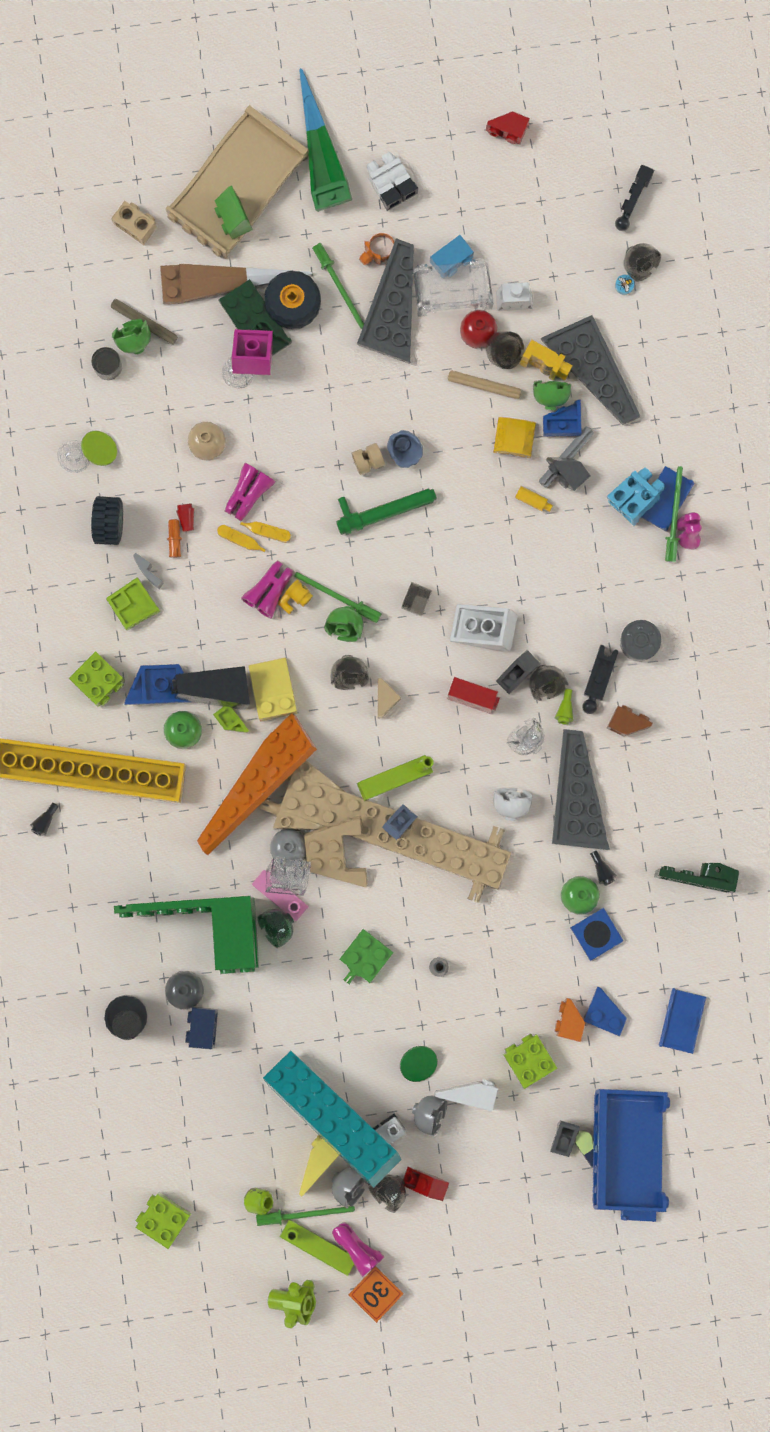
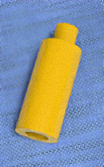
(533, 499)

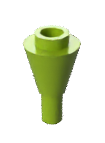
(565, 714)

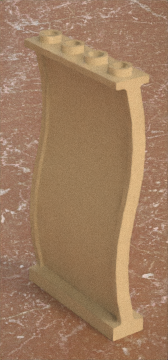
(250, 157)

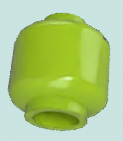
(258, 1201)

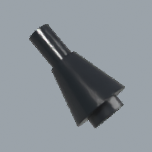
(42, 823)
(604, 873)

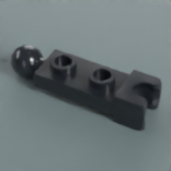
(642, 180)
(598, 679)

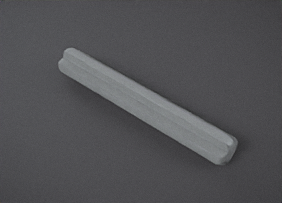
(570, 452)

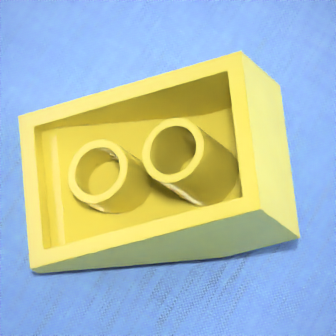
(272, 689)
(319, 1160)

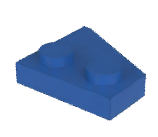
(564, 421)
(605, 1013)

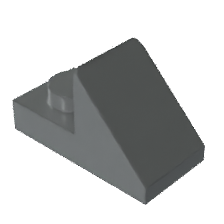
(564, 1138)

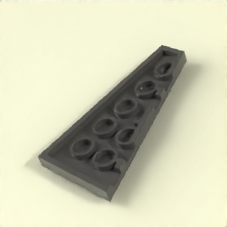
(390, 314)
(594, 366)
(577, 806)

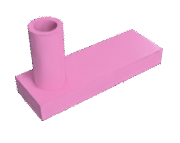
(288, 903)

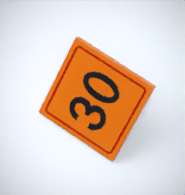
(376, 1294)

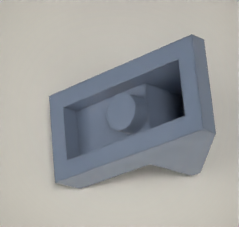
(399, 822)

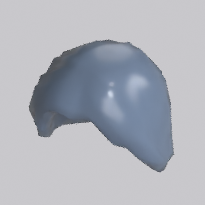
(405, 448)

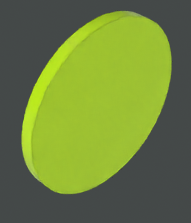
(99, 448)

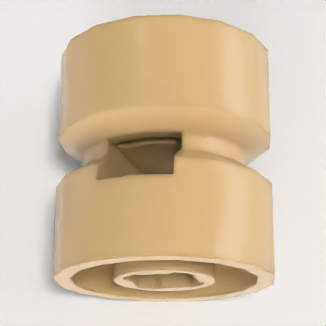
(373, 454)

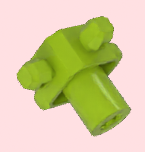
(296, 1303)

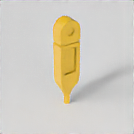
(268, 531)
(238, 538)

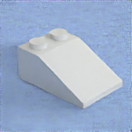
(484, 627)
(473, 1094)

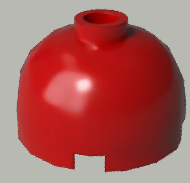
(477, 328)

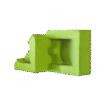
(229, 720)

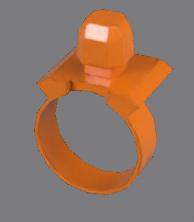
(367, 256)

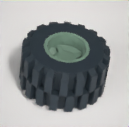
(107, 520)

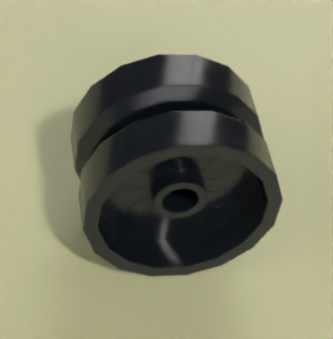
(121, 1003)

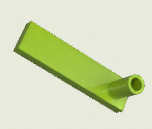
(395, 777)
(317, 1247)

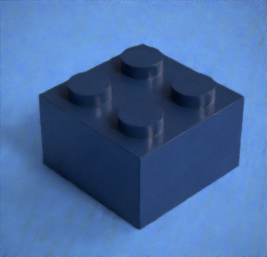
(202, 1028)

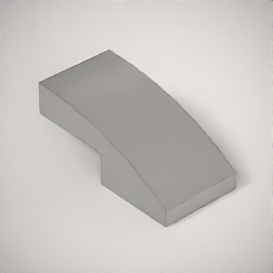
(145, 567)

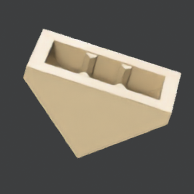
(386, 698)

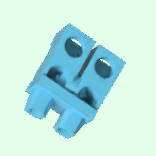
(636, 495)

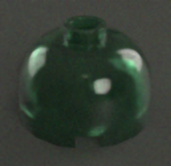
(277, 926)

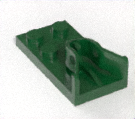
(249, 312)
(722, 881)

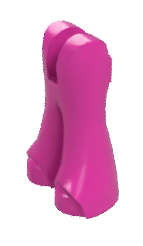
(260, 485)
(691, 526)
(268, 605)
(360, 1253)

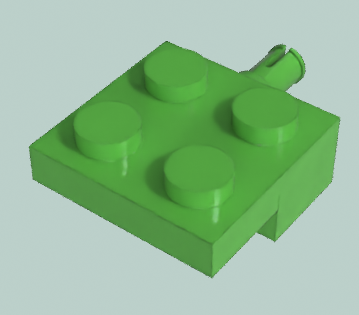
(365, 957)

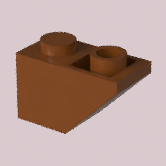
(626, 723)

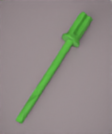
(327, 263)
(672, 541)
(361, 608)
(276, 1217)

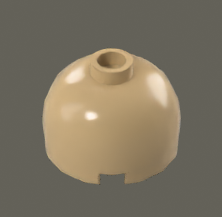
(206, 440)

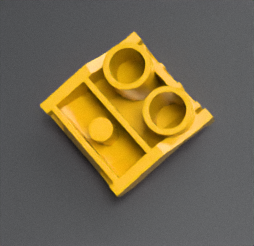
(514, 437)

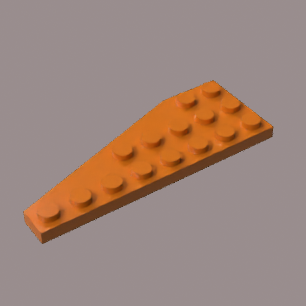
(270, 766)

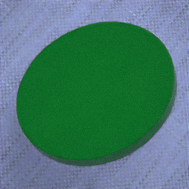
(418, 1063)

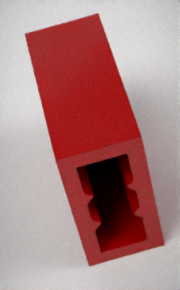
(473, 695)

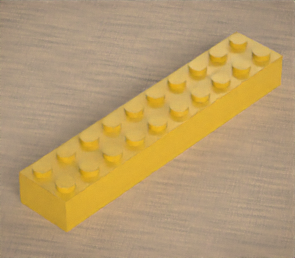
(91, 770)

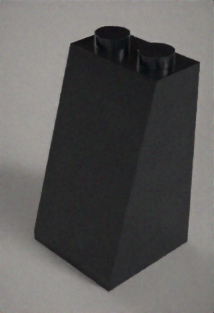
(213, 687)

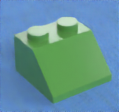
(232, 213)

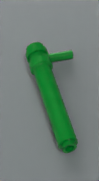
(357, 521)

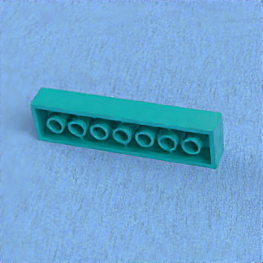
(332, 1119)

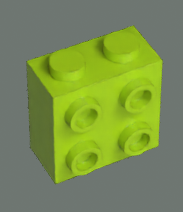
(97, 679)
(529, 1060)
(162, 1220)

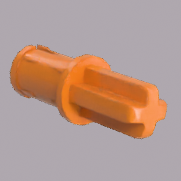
(174, 538)

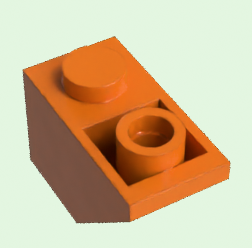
(571, 1023)

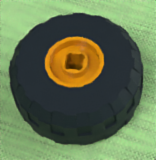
(292, 299)

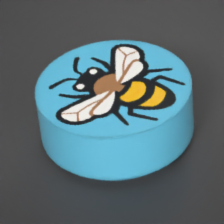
(624, 284)

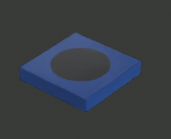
(596, 934)

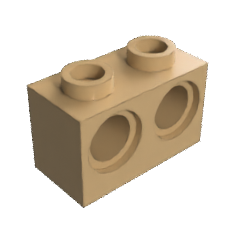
(131, 225)

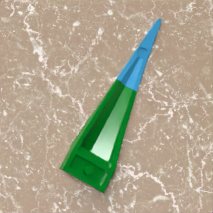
(327, 176)

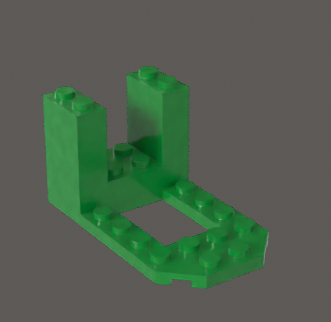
(231, 921)

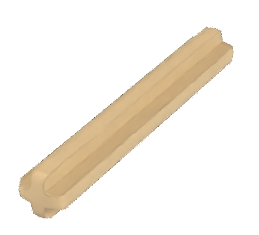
(484, 384)

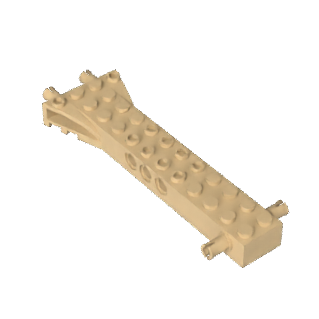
(317, 802)

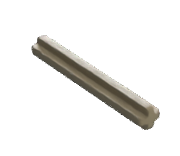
(154, 327)

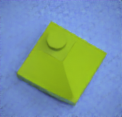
(132, 604)

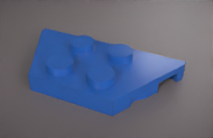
(153, 685)

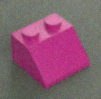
(252, 352)

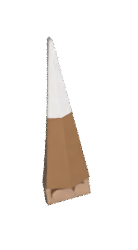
(193, 282)

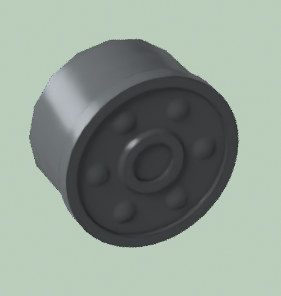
(640, 640)

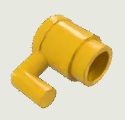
(298, 593)

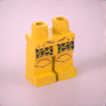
(546, 361)

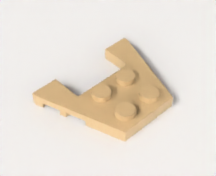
(327, 852)

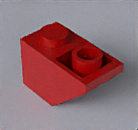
(509, 126)
(425, 1184)

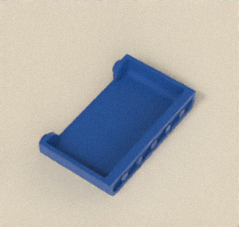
(628, 1150)

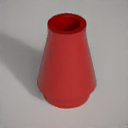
(186, 516)

